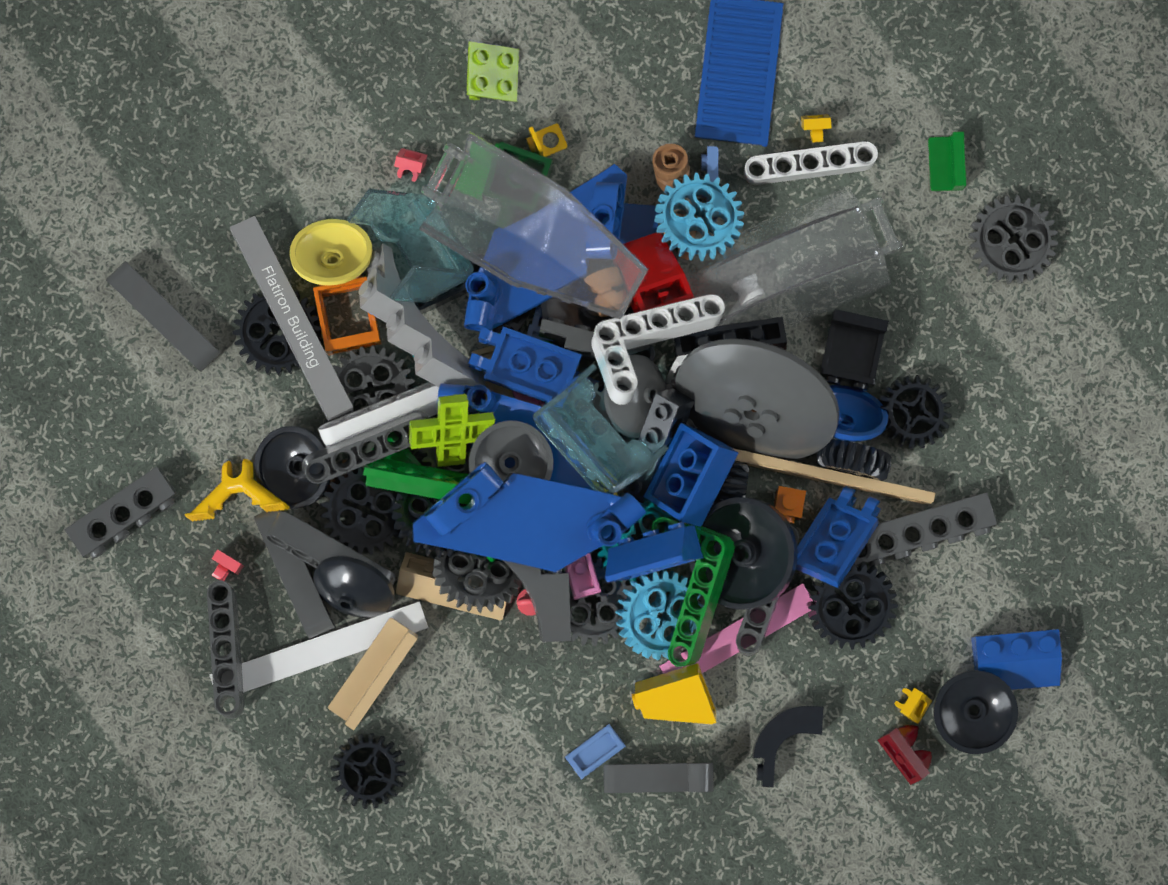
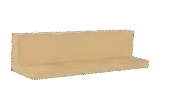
(417, 582)
(372, 672)

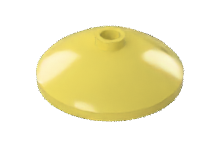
(331, 252)

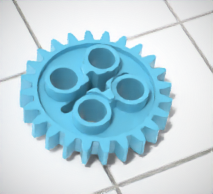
(719, 205)
(637, 608)

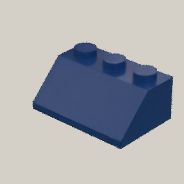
(690, 475)
(653, 552)
(1020, 658)

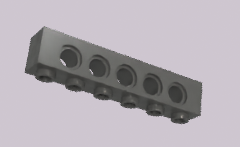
(976, 507)

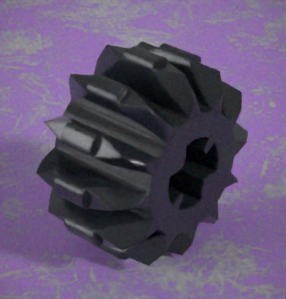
(735, 482)

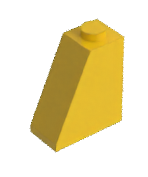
(676, 697)

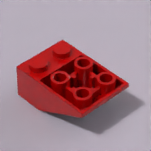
(665, 279)

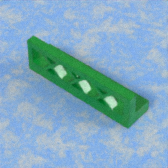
(413, 479)

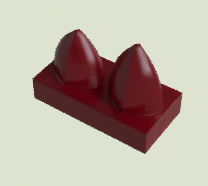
(898, 745)

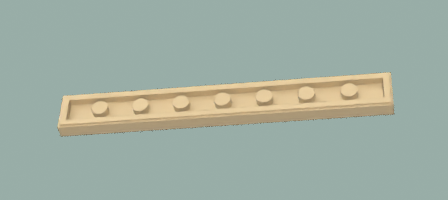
(835, 477)

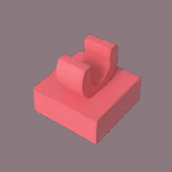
(410, 161)
(225, 565)

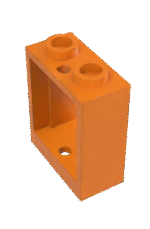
(351, 342)

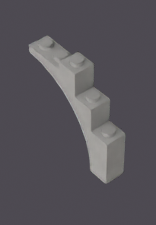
(409, 330)

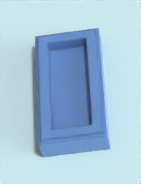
(595, 751)

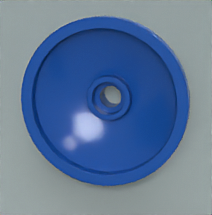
(858, 415)

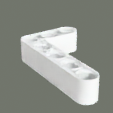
(647, 334)

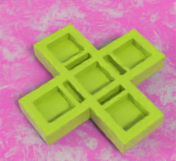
(450, 430)

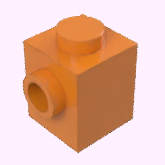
(790, 502)

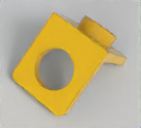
(536, 144)

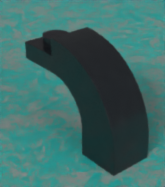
(779, 728)

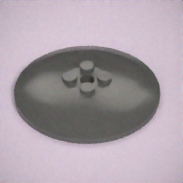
(791, 399)

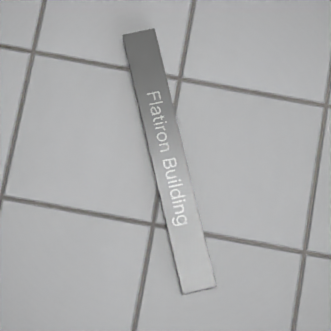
(291, 318)

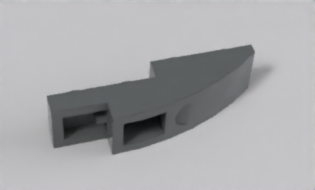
(576, 338)

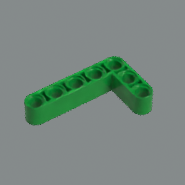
(699, 585)

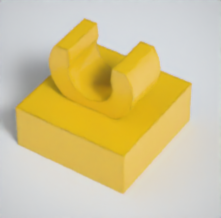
(816, 124)
(915, 705)

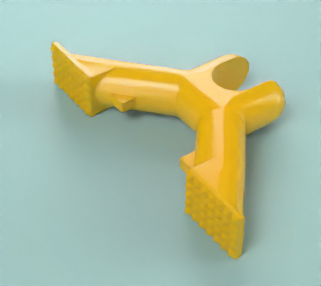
(229, 486)

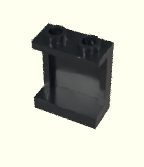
(853, 349)

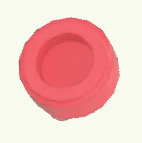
(525, 604)

